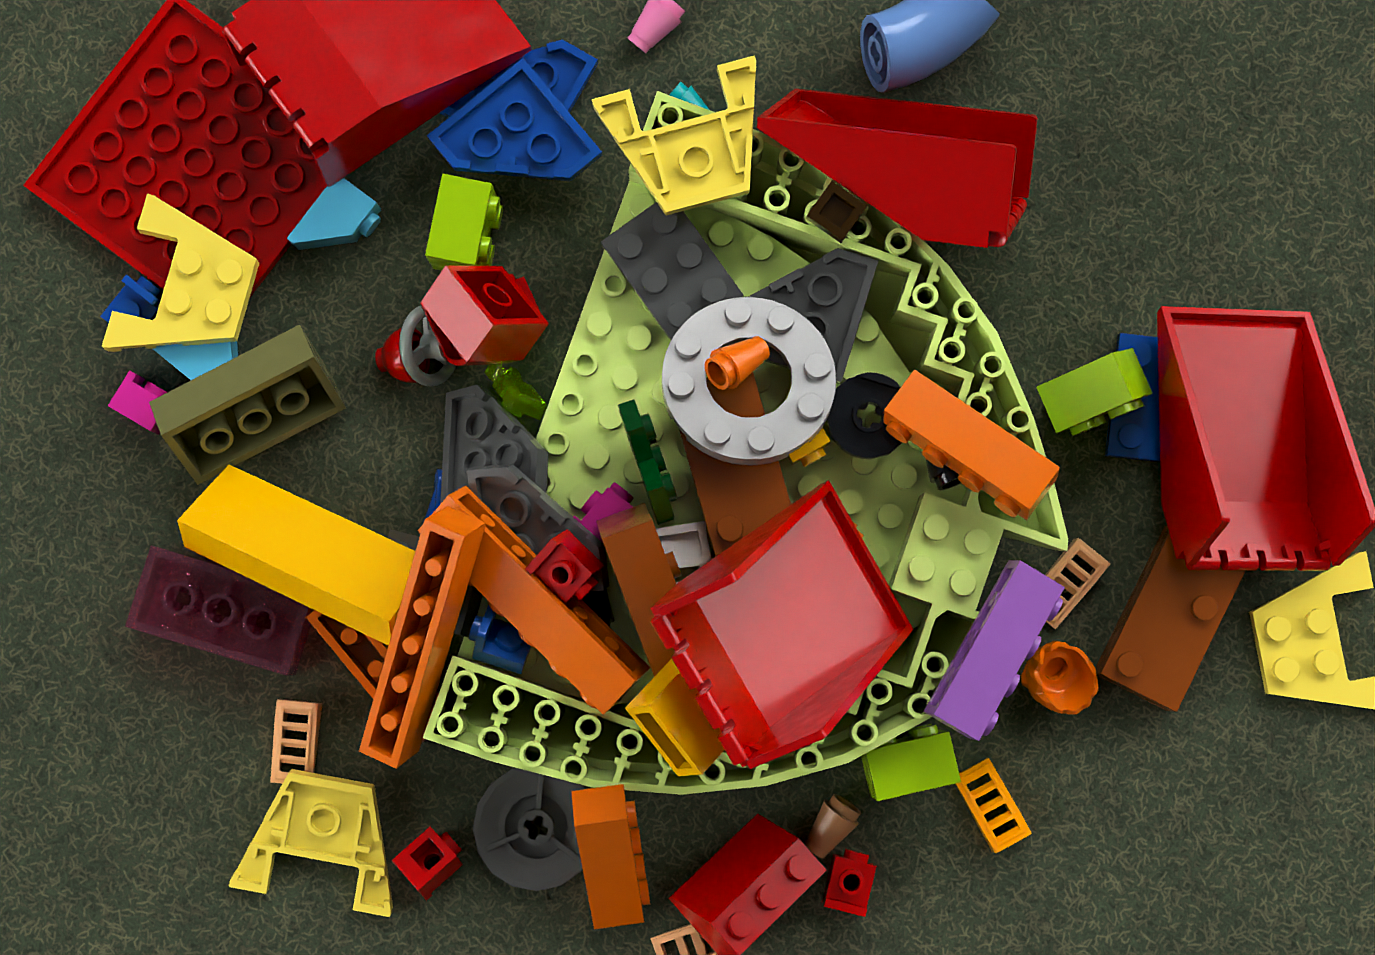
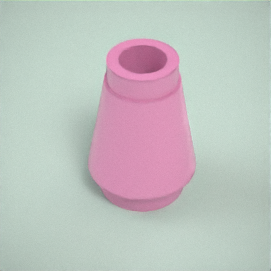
(655, 22)

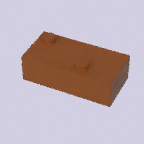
(735, 495)
(642, 573)
(1166, 627)

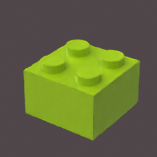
(463, 223)
(1089, 392)
(911, 763)

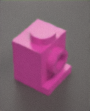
(134, 400)
(603, 505)

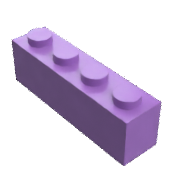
(995, 649)

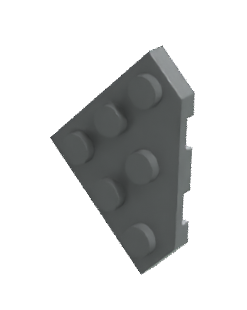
(828, 295)
(486, 434)
(531, 511)

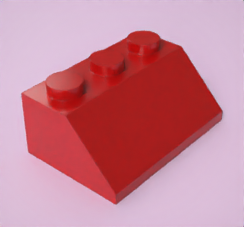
(747, 885)

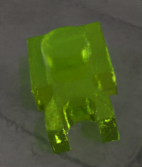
(517, 395)

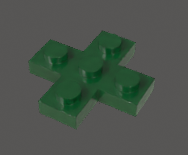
(649, 461)

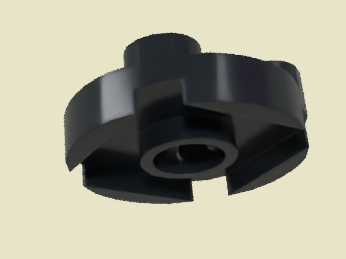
(847, 428)

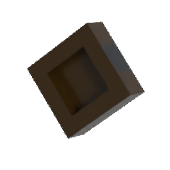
(836, 212)

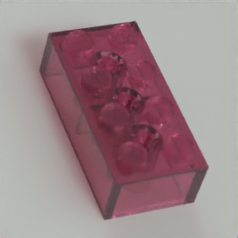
(198, 625)

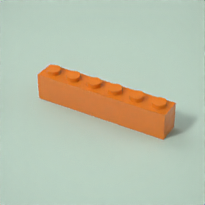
(566, 634)
(422, 636)

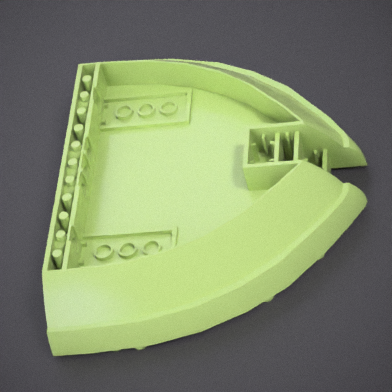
(924, 539)

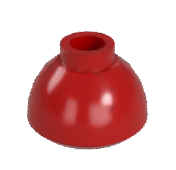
(389, 357)

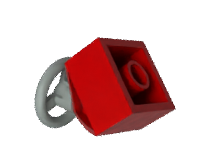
(470, 320)

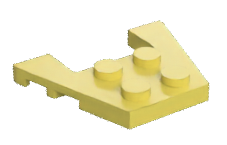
(695, 158)
(203, 289)
(1301, 639)
(325, 822)

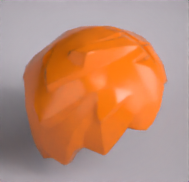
(1061, 678)

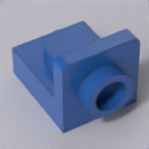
(135, 299)
(498, 643)

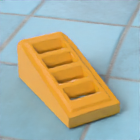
(1007, 838)

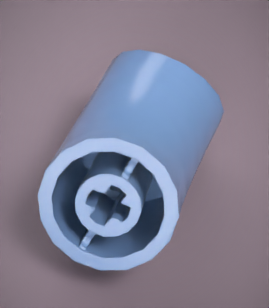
(920, 38)

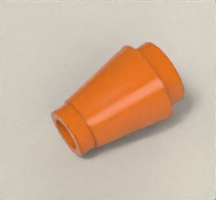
(735, 362)

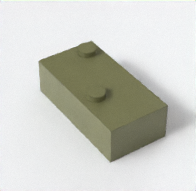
(247, 405)

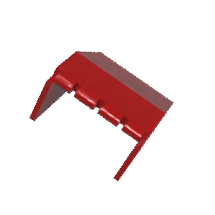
(369, 66)
(922, 164)
(1255, 444)
(783, 629)

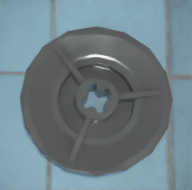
(505, 840)

